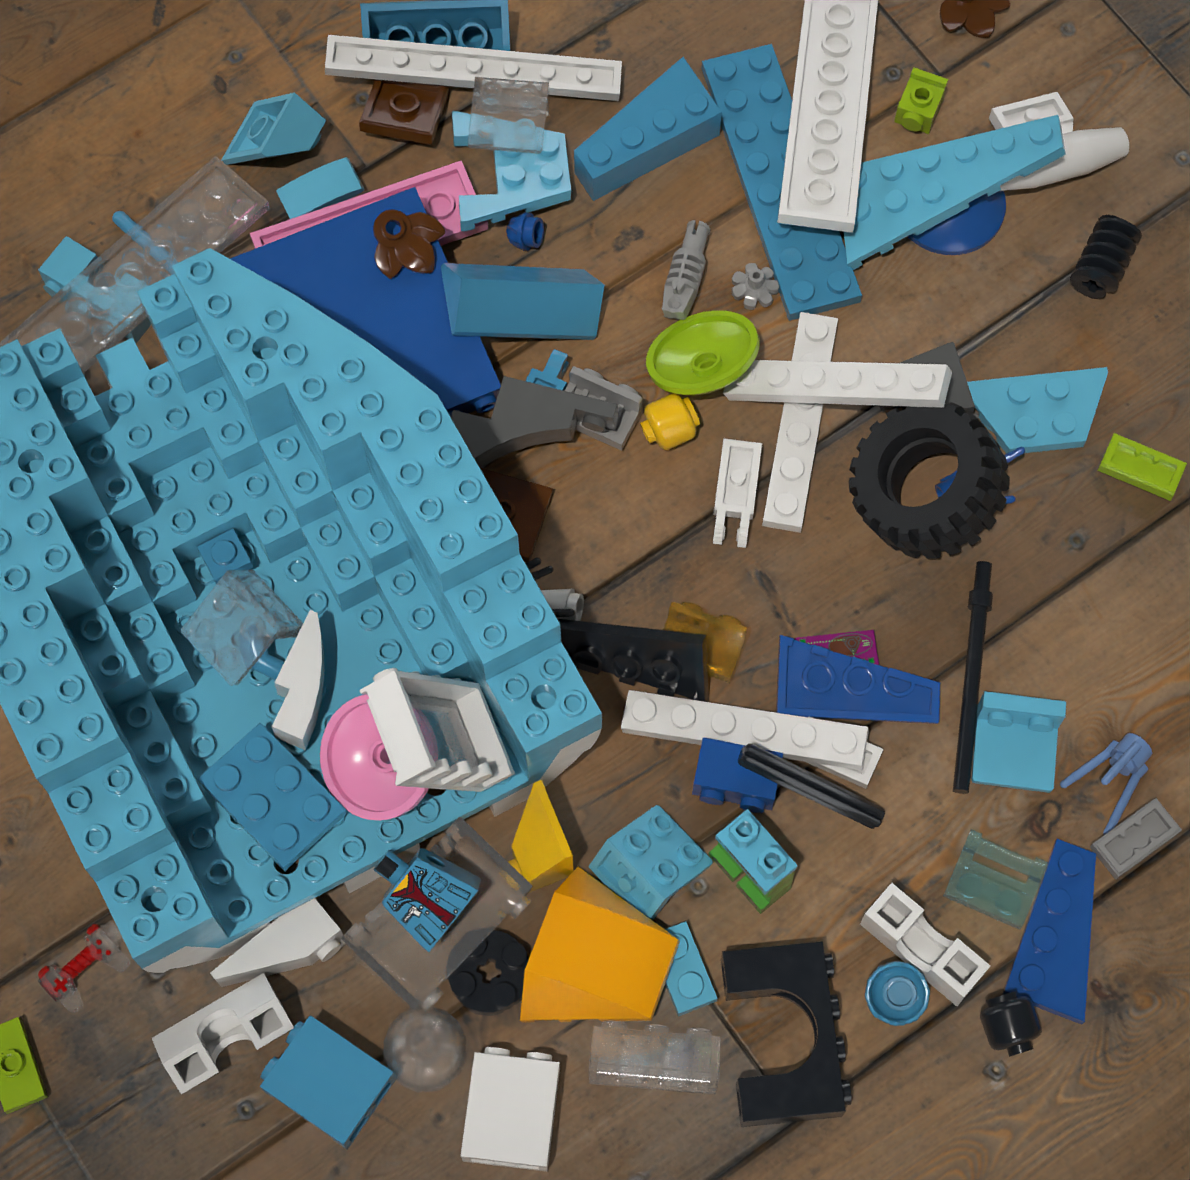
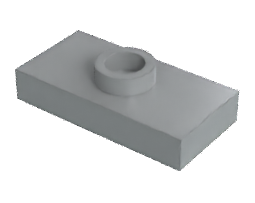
(1135, 838)

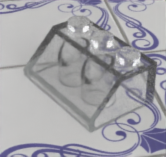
(655, 1058)

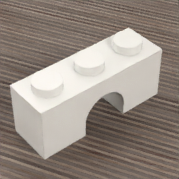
(903, 929)
(193, 1044)

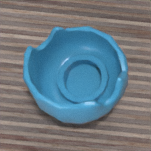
(897, 993)

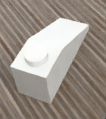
(284, 945)

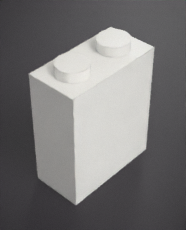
(510, 1109)

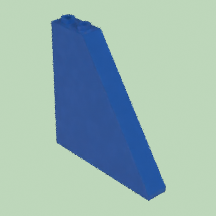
(399, 316)

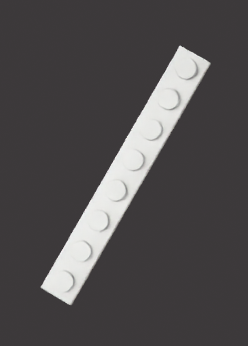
(460, 66)

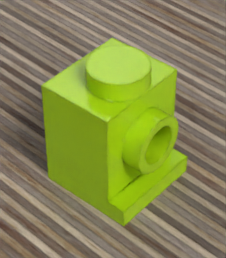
(921, 101)

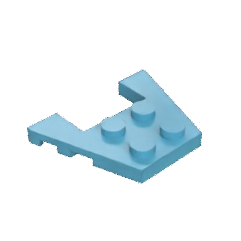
(522, 178)

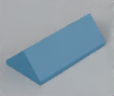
(439, 22)
(522, 301)

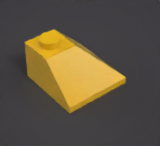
(539, 843)

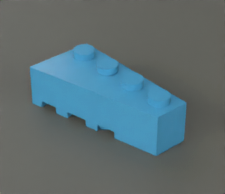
(648, 132)

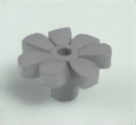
(754, 286)

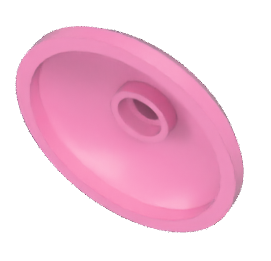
(359, 767)

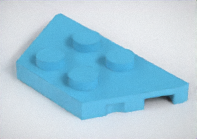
(1040, 409)

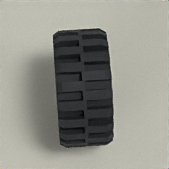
(955, 515)

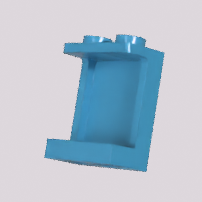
(327, 1081)

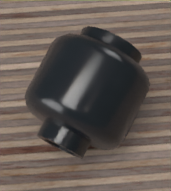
(1010, 1023)

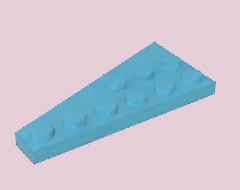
(935, 182)

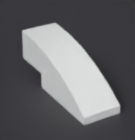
(301, 685)

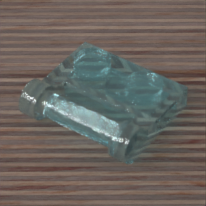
(991, 890)

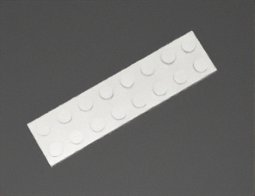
(828, 114)

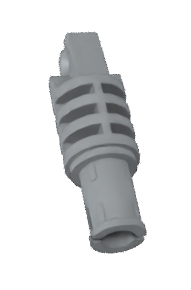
(685, 272)

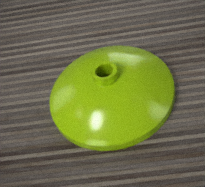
(703, 352)

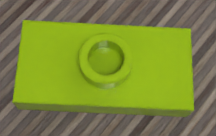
(1142, 466)
(19, 1072)

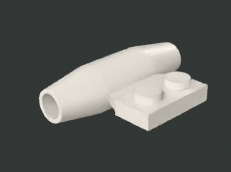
(1084, 149)

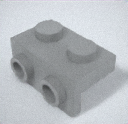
(629, 404)

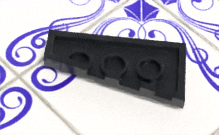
(653, 657)

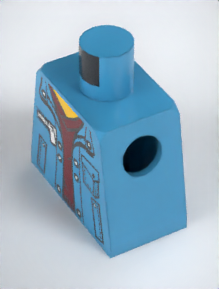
(426, 893)

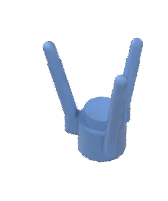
(1126, 758)

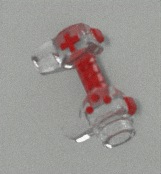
(102, 944)

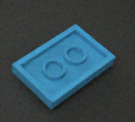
(272, 796)

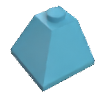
(275, 129)

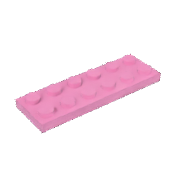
(437, 190)

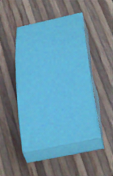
(320, 188)

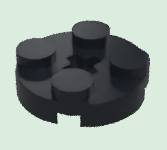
(501, 992)

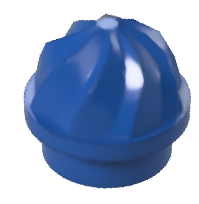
(525, 231)

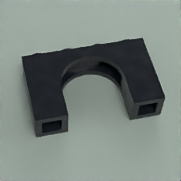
(800, 976)

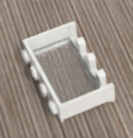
(437, 731)

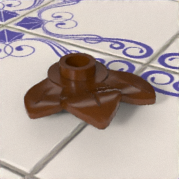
(974, 15)
(410, 246)

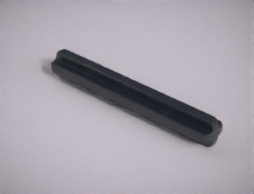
(811, 786)

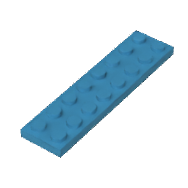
(755, 122)

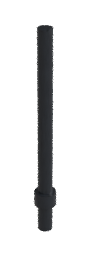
(979, 603)

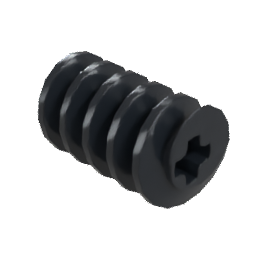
(1105, 256)

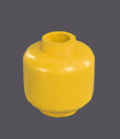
(670, 421)

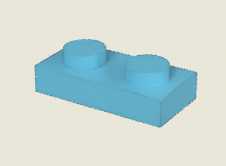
(688, 979)

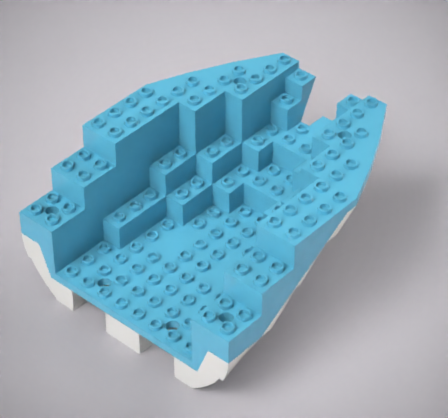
(347, 507)

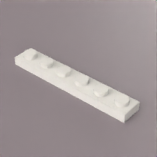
(843, 383)
(798, 432)
(792, 735)

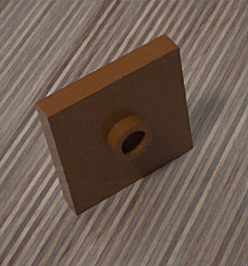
(404, 110)
(524, 506)

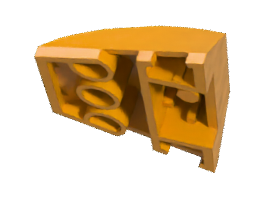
(595, 958)

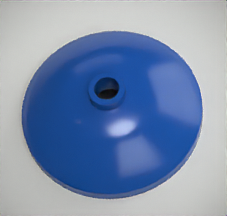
(967, 229)

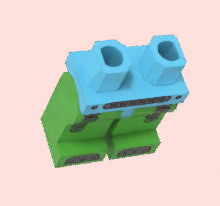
(751, 850)

